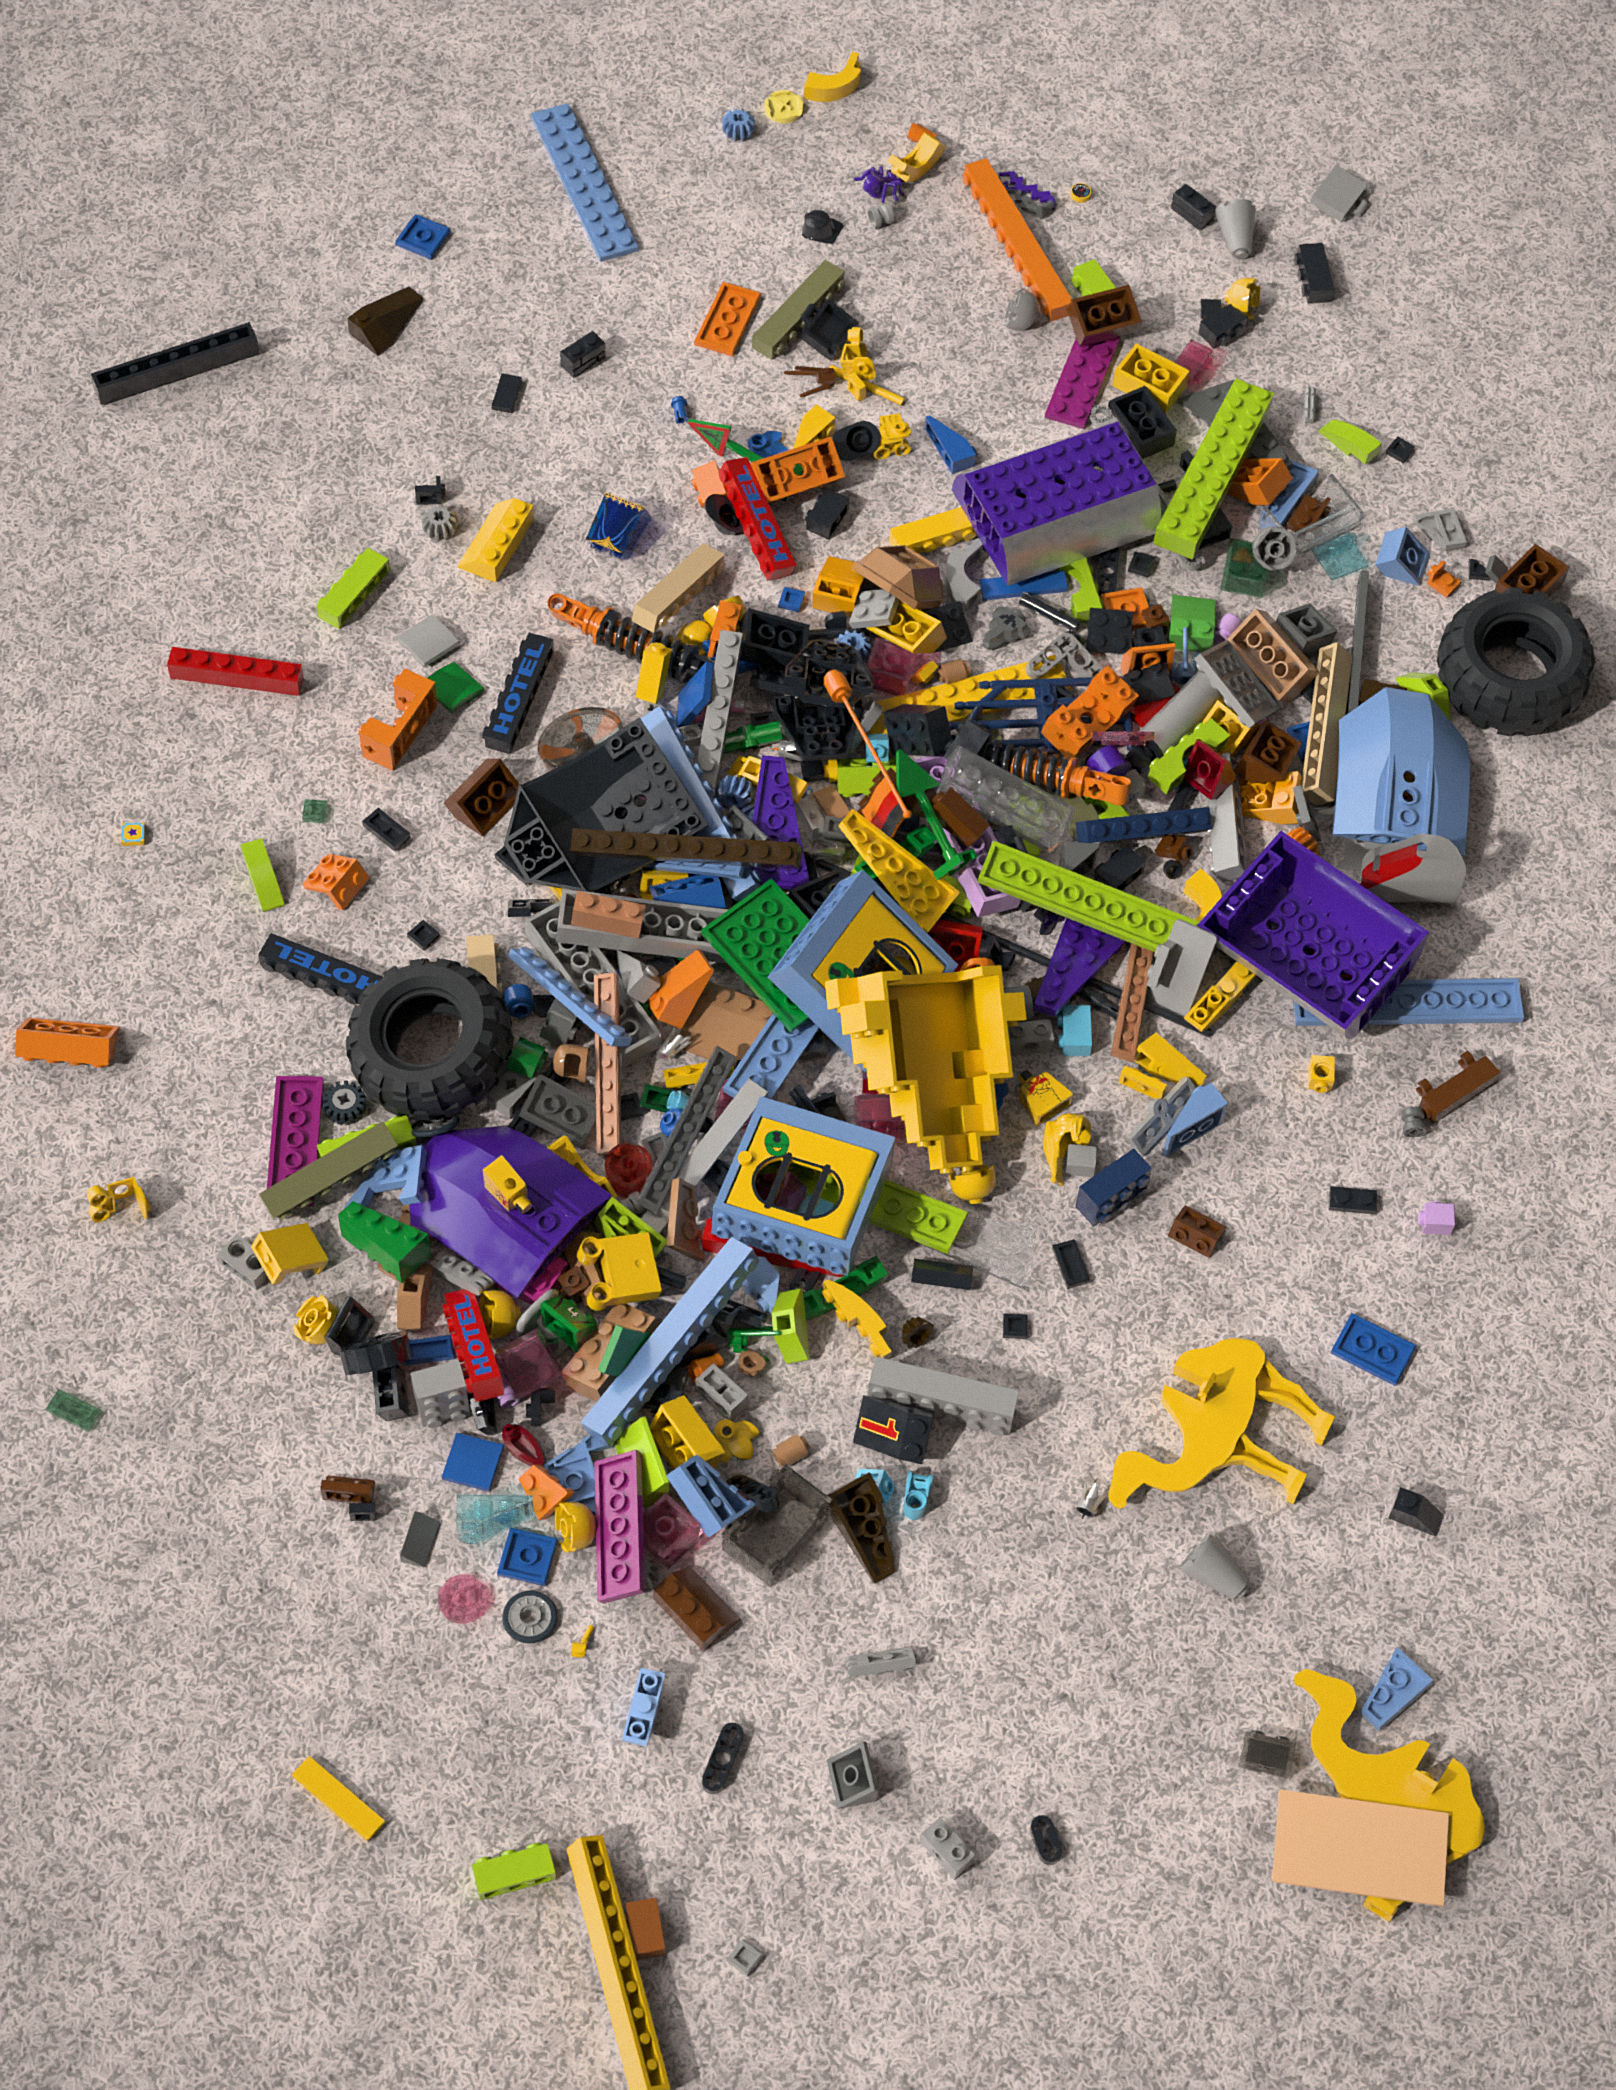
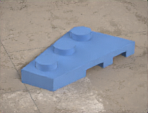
(1396, 1689)

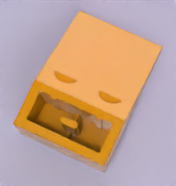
(837, 587)
(1271, 800)

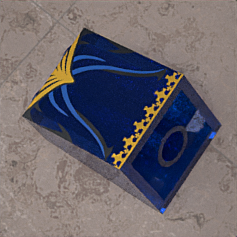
(617, 526)

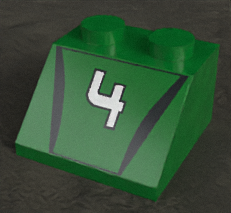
(567, 1321)

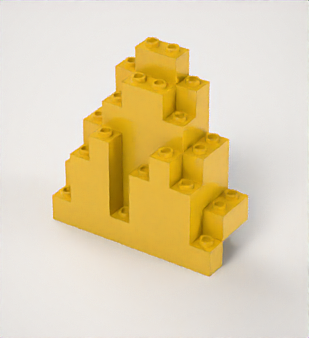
(935, 1050)

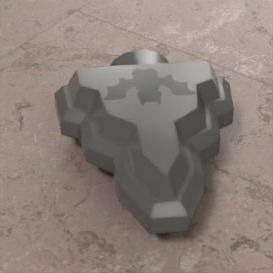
(1005, 627)

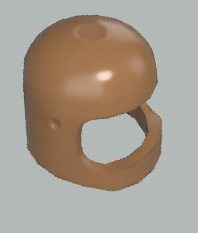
(572, 1061)

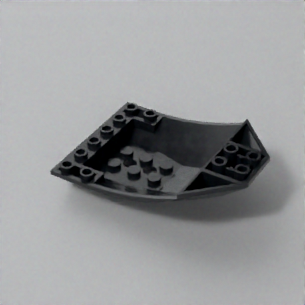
(586, 796)

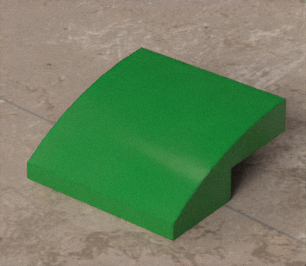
(455, 686)

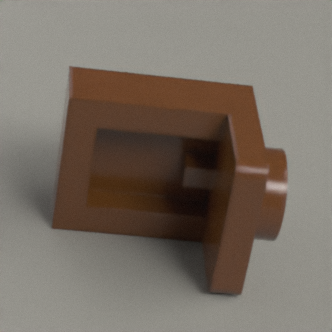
(1155, 617)
(1175, 848)
(572, 1284)

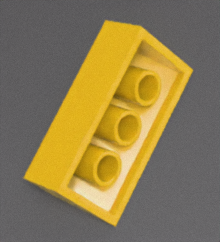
(498, 539)

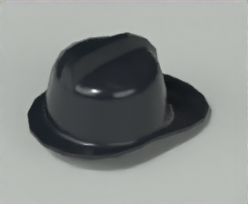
(821, 227)
(856, 440)
(723, 514)

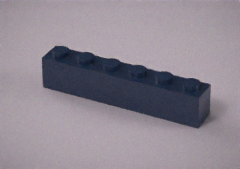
(1143, 825)

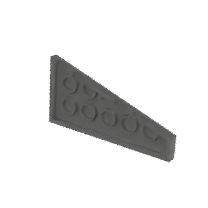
(1206, 405)

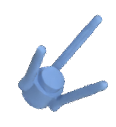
(1184, 671)

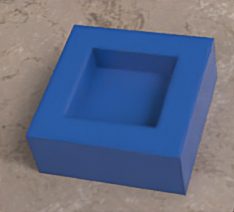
(791, 599)

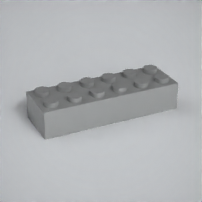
(950, 1396)

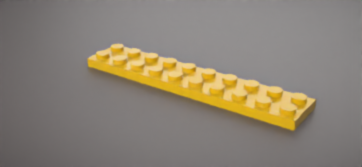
(965, 691)

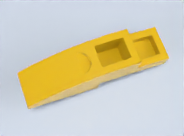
(750, 769)
(1220, 997)
(855, 1310)

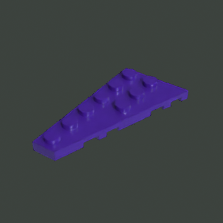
(777, 819)
(1076, 959)

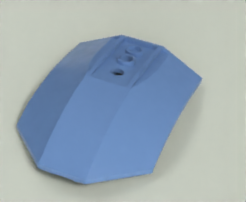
(1381, 742)

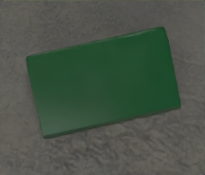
(655, 1097)

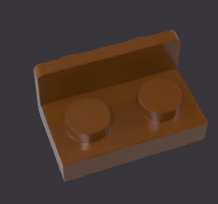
(1308, 513)
(1196, 1231)
(347, 1489)

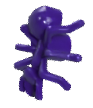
(877, 185)

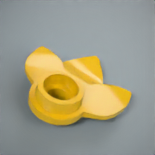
(738, 1441)

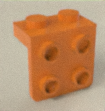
(338, 878)

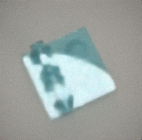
(1340, 556)

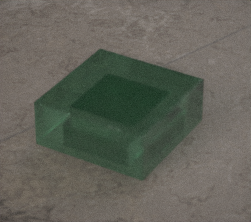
(314, 811)

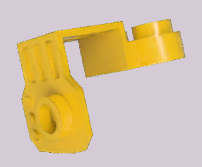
(856, 356)
(893, 435)
(103, 1202)

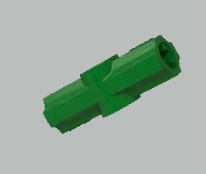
(752, 737)

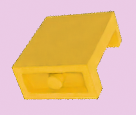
(289, 1251)

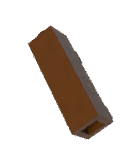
(1459, 1089)

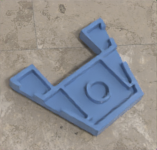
(396, 1172)
(577, 1471)

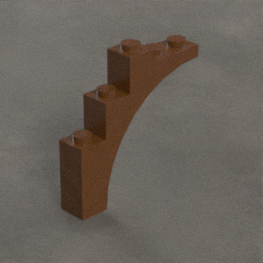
(950, 808)

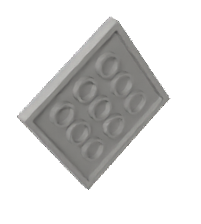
(1237, 683)

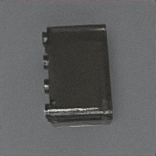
(773, 1539)

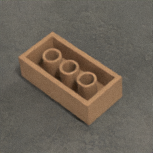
(1273, 656)
(582, 1370)

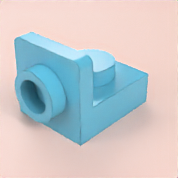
(882, 1480)

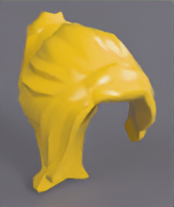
(1058, 1135)

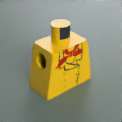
(1042, 1096)
(506, 1185)

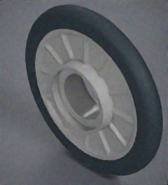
(524, 1631)

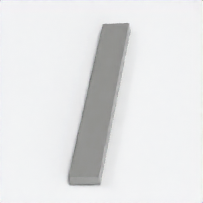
(711, 1147)

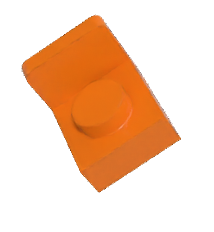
(1442, 580)

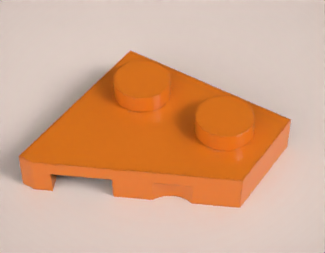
(545, 1489)

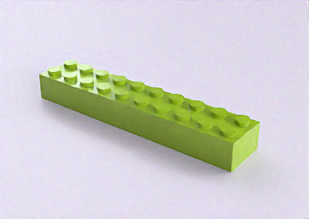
(1213, 468)

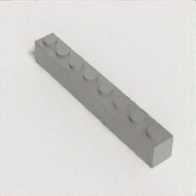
(720, 706)

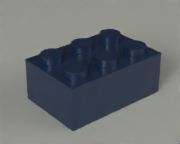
(1113, 1188)

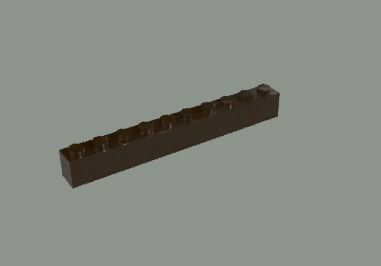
(686, 849)

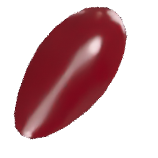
(523, 1445)

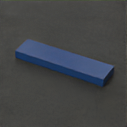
(1041, 584)

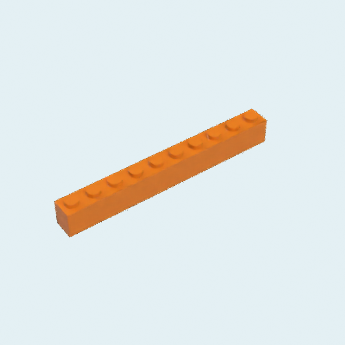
(1017, 239)

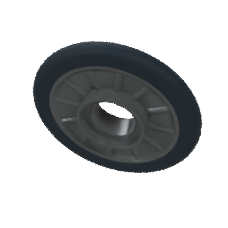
(438, 1126)

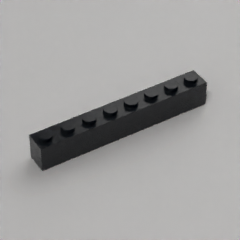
(175, 363)

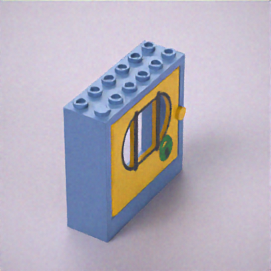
(842, 940)
(813, 1141)

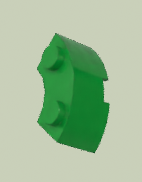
(527, 1057)

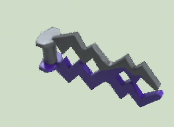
(1044, 196)

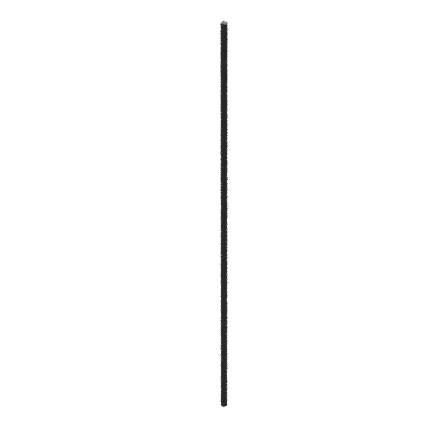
(1043, 960)

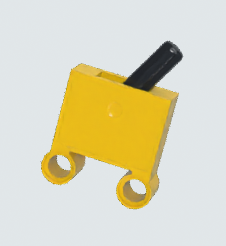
(627, 1270)

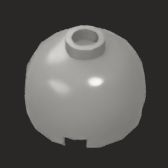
(1024, 310)
(1274, 548)

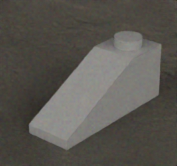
(638, 979)

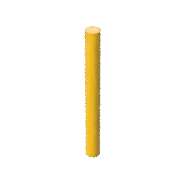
(873, 388)

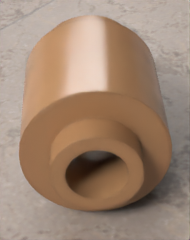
(953, 671)
(791, 1450)

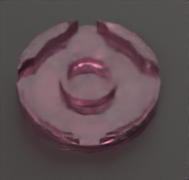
(460, 1606)

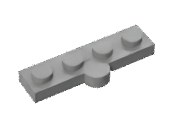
(1161, 1116)

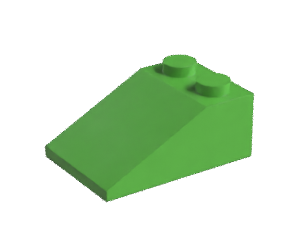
(1198, 618)

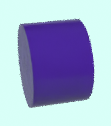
(1109, 761)

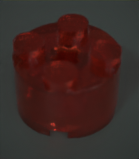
(627, 1168)

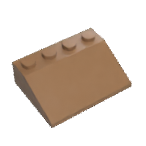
(725, 1021)

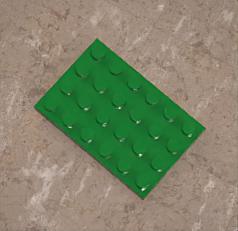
(754, 940)

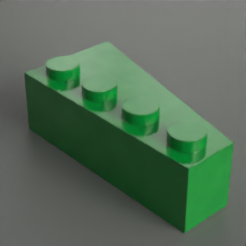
(385, 1240)

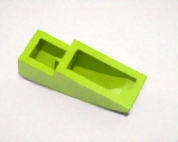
(1351, 440)
(262, 875)

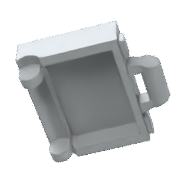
(1339, 195)

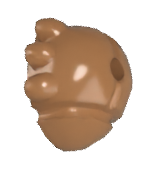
(750, 1359)

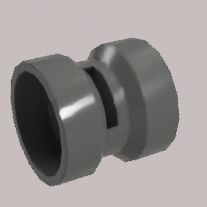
(1413, 1121)

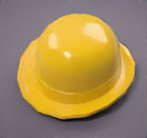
(695, 633)

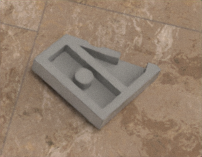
(1442, 528)

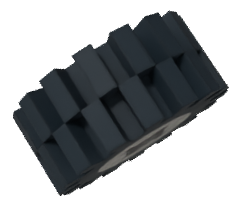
(350, 1109)

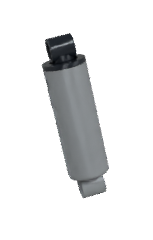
(1175, 720)

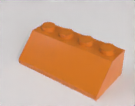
(66, 1042)

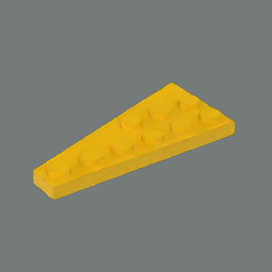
(900, 872)

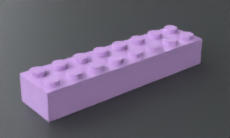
(982, 898)

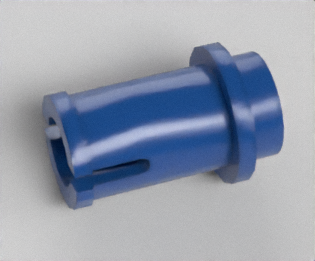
(679, 405)

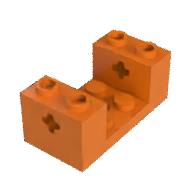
(819, 464)
(1104, 702)
(388, 744)

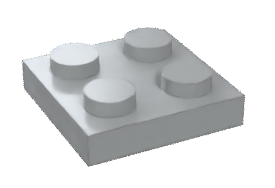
(873, 609)

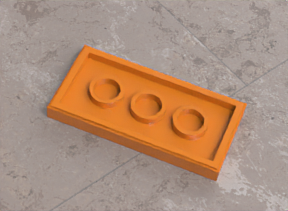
(727, 319)

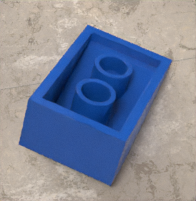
(692, 890)

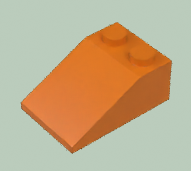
(1260, 480)
(1143, 657)
(681, 989)

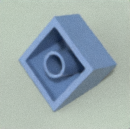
(1402, 556)

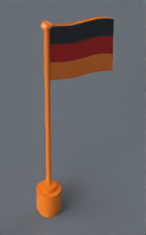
(885, 807)

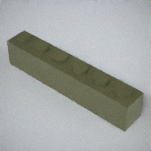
(786, 320)
(327, 1171)

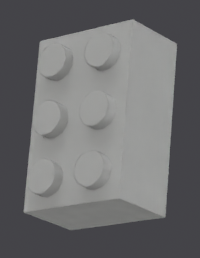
(440, 1394)

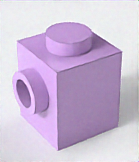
(1437, 1218)

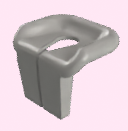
(529, 1319)

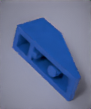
(951, 446)

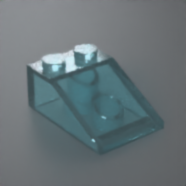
(488, 1515)

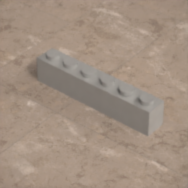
(1227, 831)

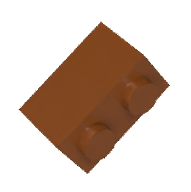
(645, 1928)

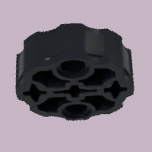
(376, 1353)

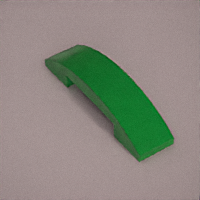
(917, 843)
(860, 1281)

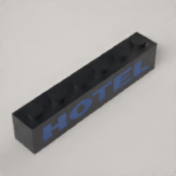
(518, 693)
(315, 969)

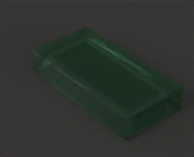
(73, 1410)

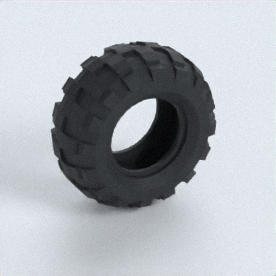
(1522, 622)
(451, 1081)

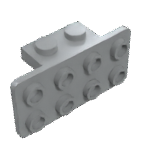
(1180, 967)

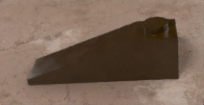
(382, 320)
(862, 1523)

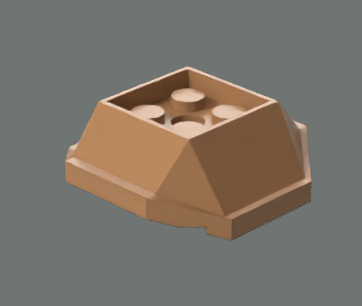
(903, 575)

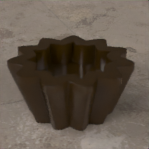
(917, 1332)

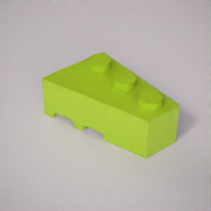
(619, 1221)

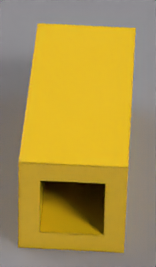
(653, 673)

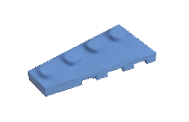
(1292, 495)

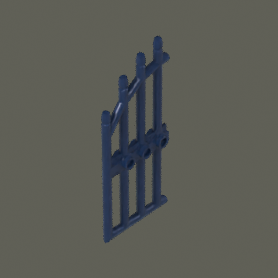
(1044, 702)

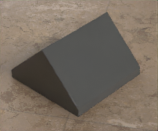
(1079, 856)
(853, 1777)

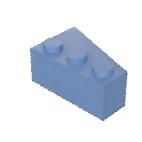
(707, 1495)

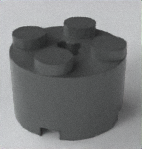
(561, 1025)

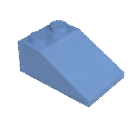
(1199, 1116)

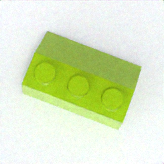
(856, 775)
(654, 1478)

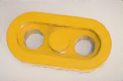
(830, 770)

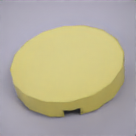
(784, 106)

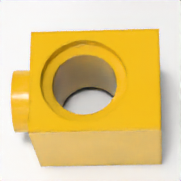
(1321, 1065)

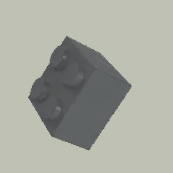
(1307, 628)

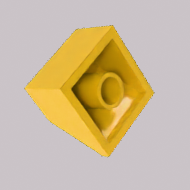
(1228, 720)

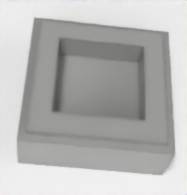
(744, 1957)

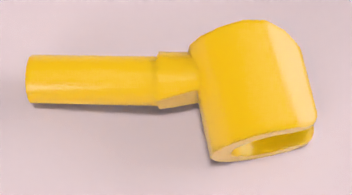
(579, 1648)

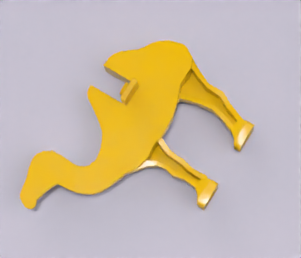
(1215, 1422)
(1389, 1776)

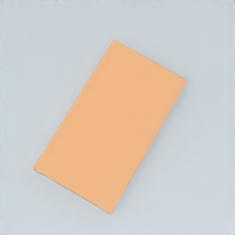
(1360, 1847)

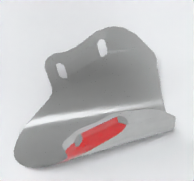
(1406, 874)

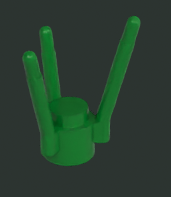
(739, 1337)

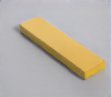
(338, 1799)

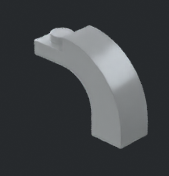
(957, 584)

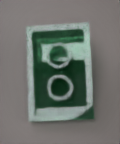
(1242, 571)

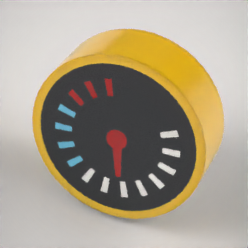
(1080, 192)

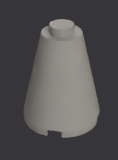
(1237, 226)
(1215, 1568)

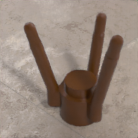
(824, 376)

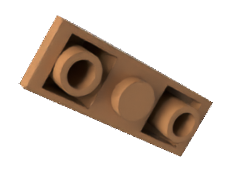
(413, 1299)

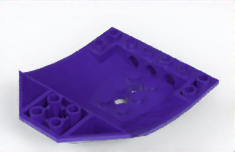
(475, 1225)

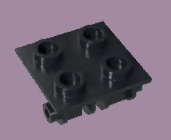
(953, 623)

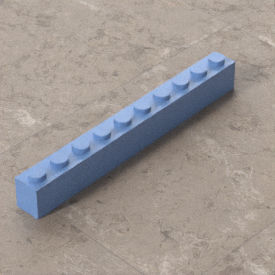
(670, 740)
(670, 1342)

